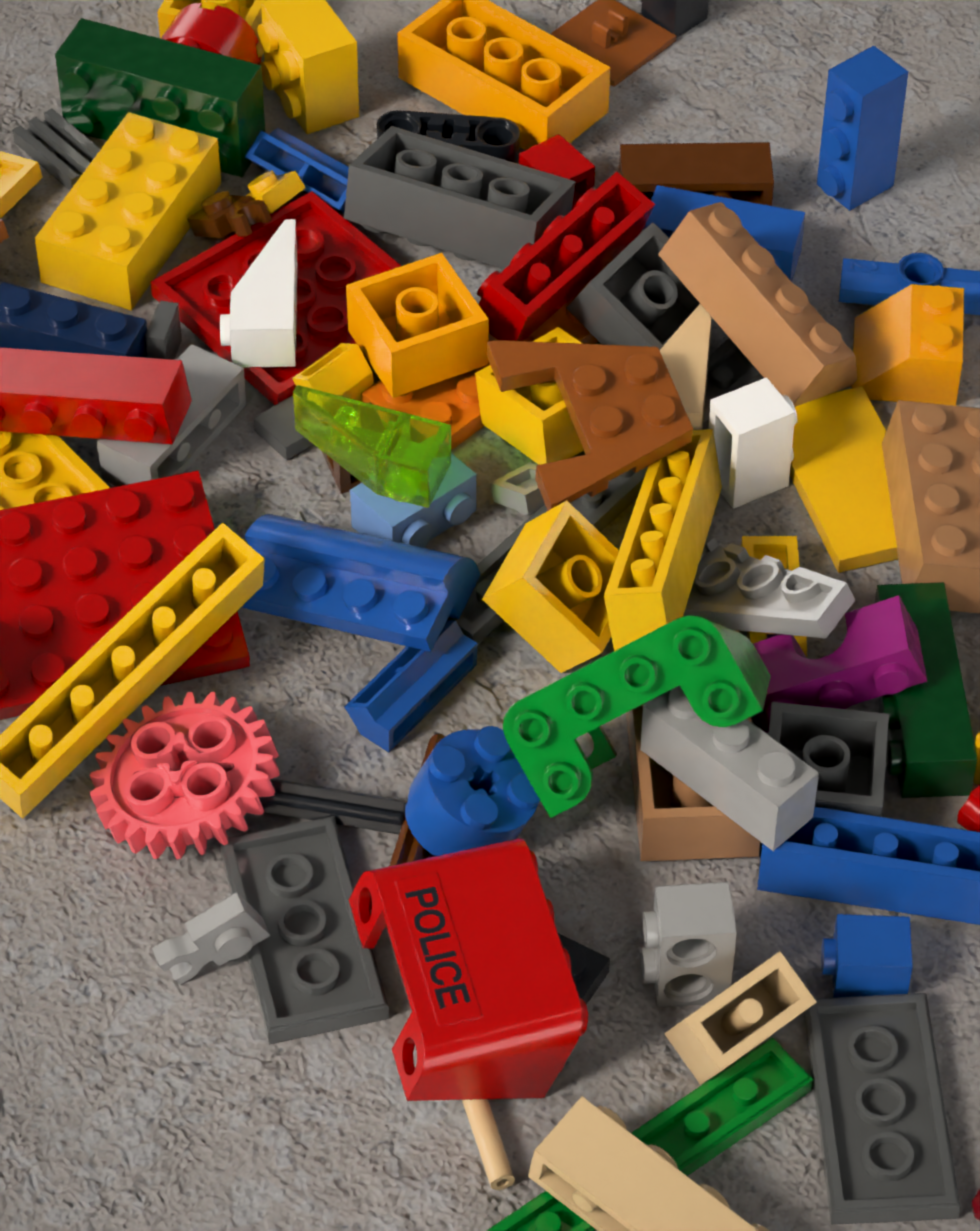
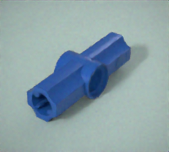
(876, 281)

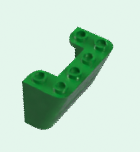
(708, 661)

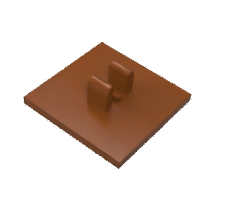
(615, 37)

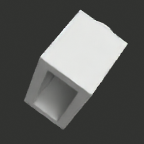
(753, 441)

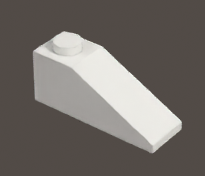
(265, 306)

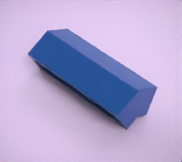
(318, 171)
(411, 687)

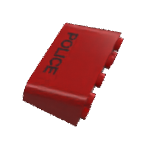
(479, 973)

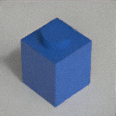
(868, 955)

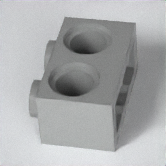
(689, 943)

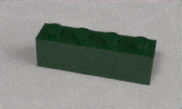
(931, 720)

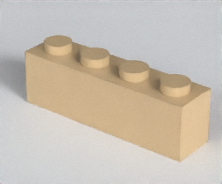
(621, 1181)

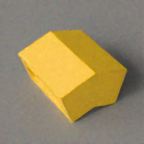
(339, 372)

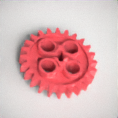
(184, 775)

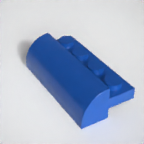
(358, 581)

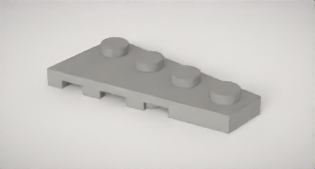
(765, 595)

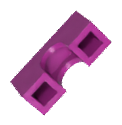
(874, 660)

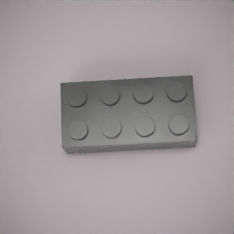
(452, 197)

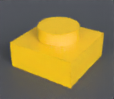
(275, 189)

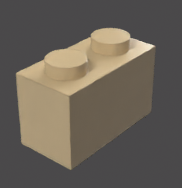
(740, 1018)

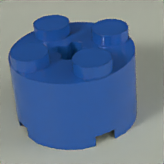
(469, 793)

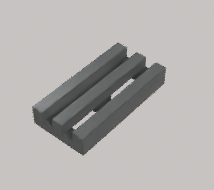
(64, 138)

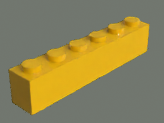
(664, 541)
(126, 667)

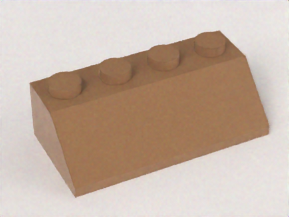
(758, 305)

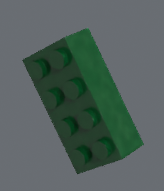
(121, 71)

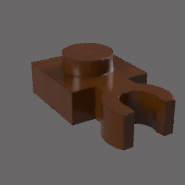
(228, 213)

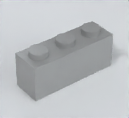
(217, 398)
(731, 768)

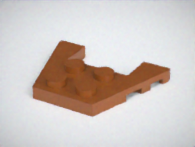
(617, 402)

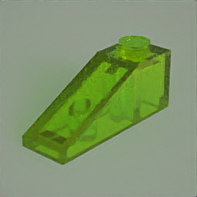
(379, 446)

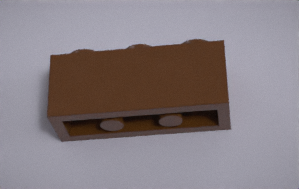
(714, 169)

